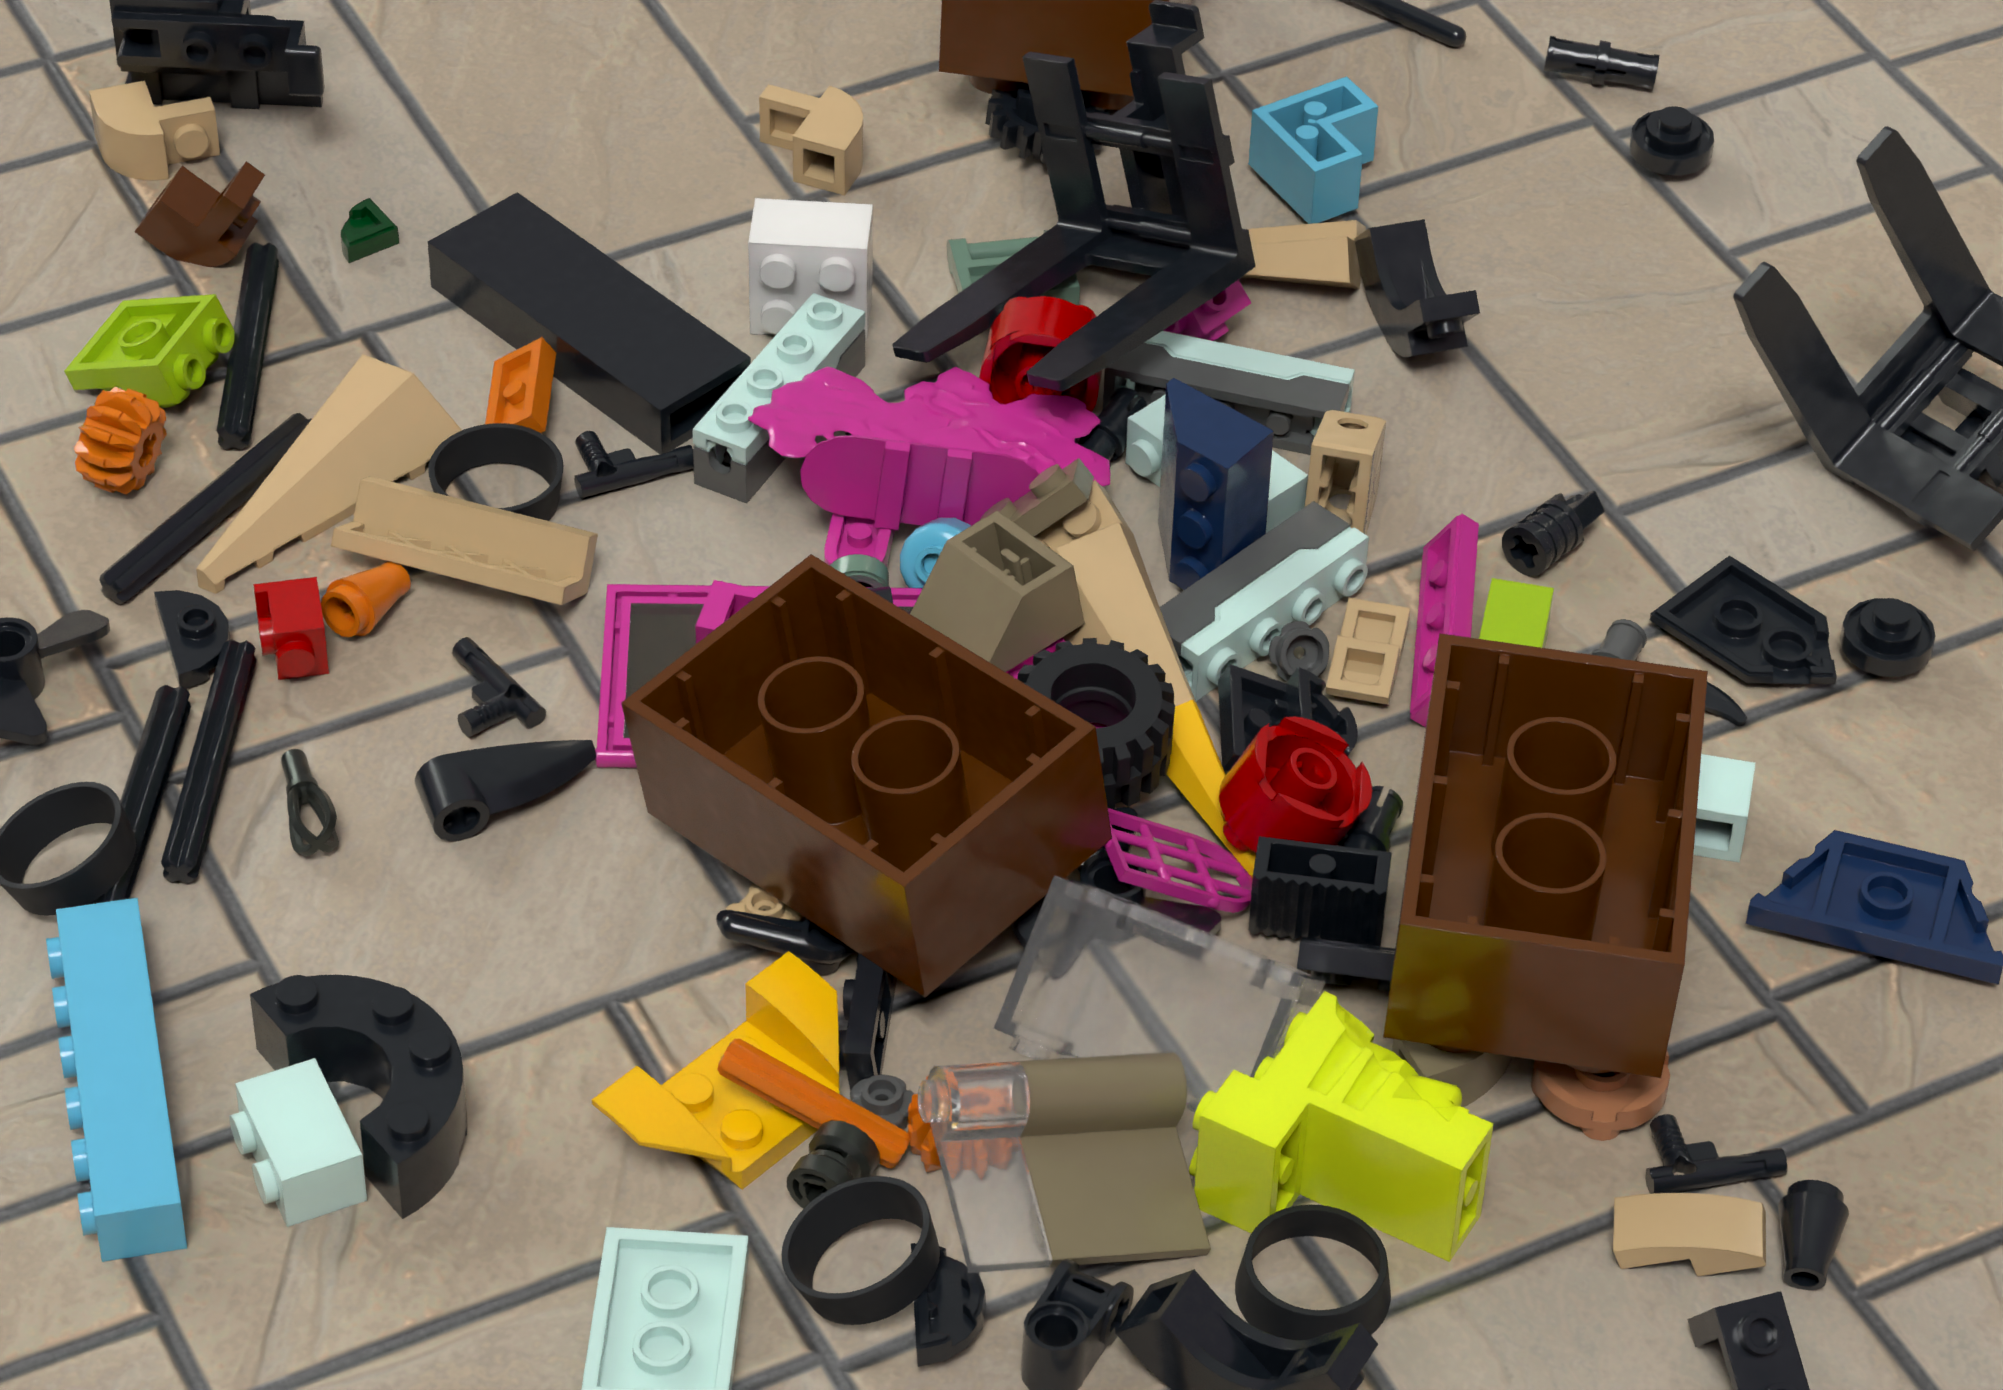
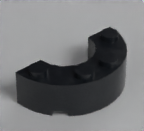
(387, 1043)

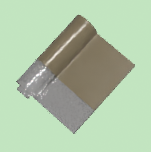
(1065, 1160)

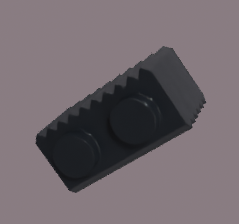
(1319, 891)

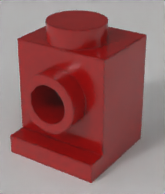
(292, 626)

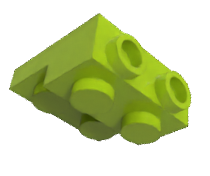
(155, 347)

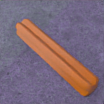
(807, 1098)

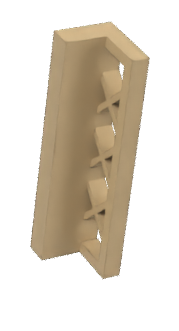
(469, 541)

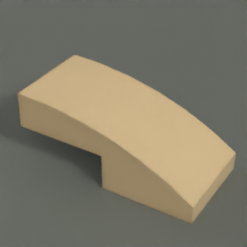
(1368, 651)
(1708, 1229)

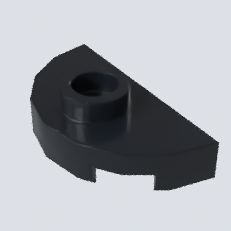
(193, 633)
(948, 1311)

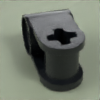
(1071, 1328)

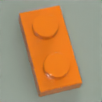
(522, 386)

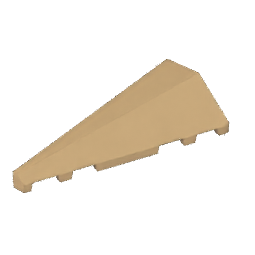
(1308, 253)
(371, 425)

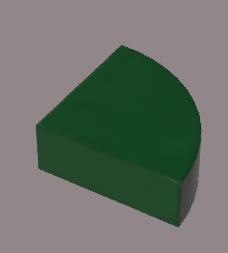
(367, 231)

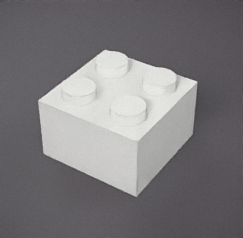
(805, 251)

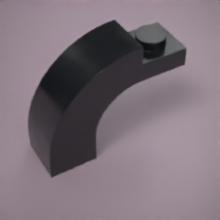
(1407, 292)
(1201, 1344)

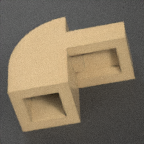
(819, 131)
(145, 138)

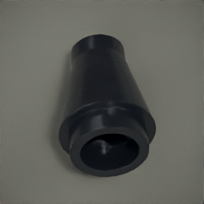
(1810, 1229)

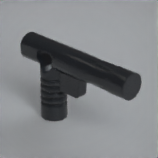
(621, 467)
(497, 693)
(1701, 1162)

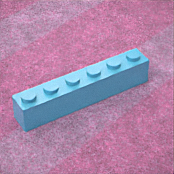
(119, 1080)

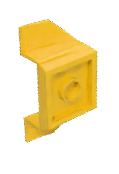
(709, 1116)

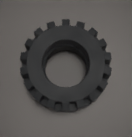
(1119, 691)

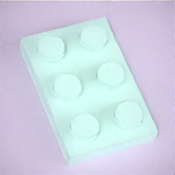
(666, 1311)

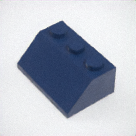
(1209, 483)

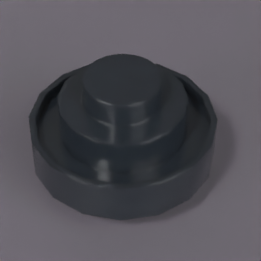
(1672, 141)
(1887, 637)

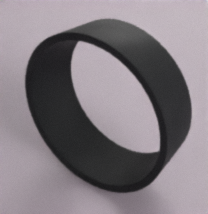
(501, 444)
(47, 819)
(839, 1212)
(1296, 1323)

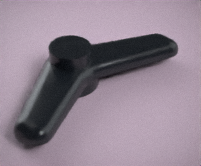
(803, 939)

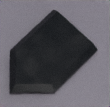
(1750, 627)

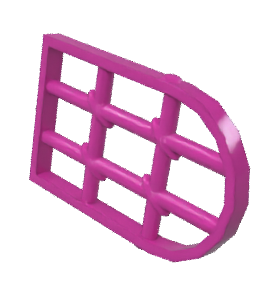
(1220, 861)

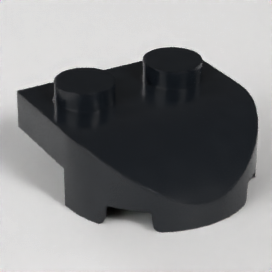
(1254, 700)

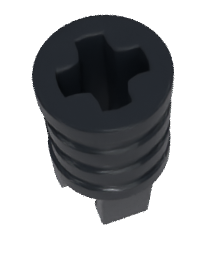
(1550, 532)

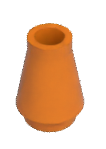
(362, 599)

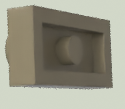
(1051, 497)

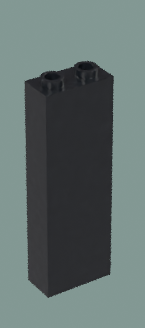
(610, 330)

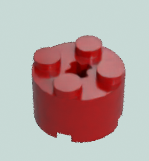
(1022, 337)
(1293, 787)

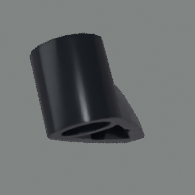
(472, 784)

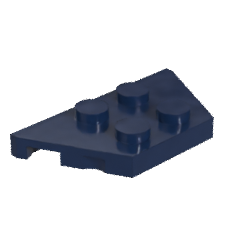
(1884, 904)

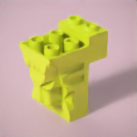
(1345, 1131)

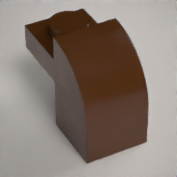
(198, 222)

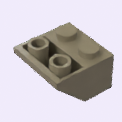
(1000, 593)

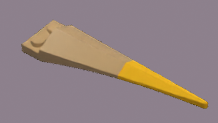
(1123, 608)

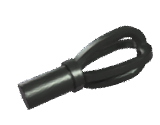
(303, 790)

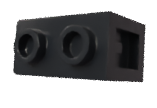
(1754, 1343)

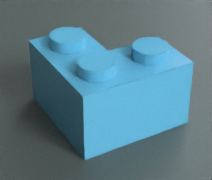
(1315, 147)

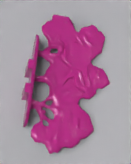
(925, 457)

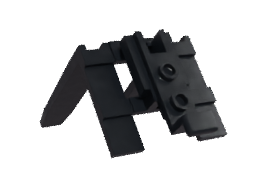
(216, 52)
(1180, 220)
(1878, 427)

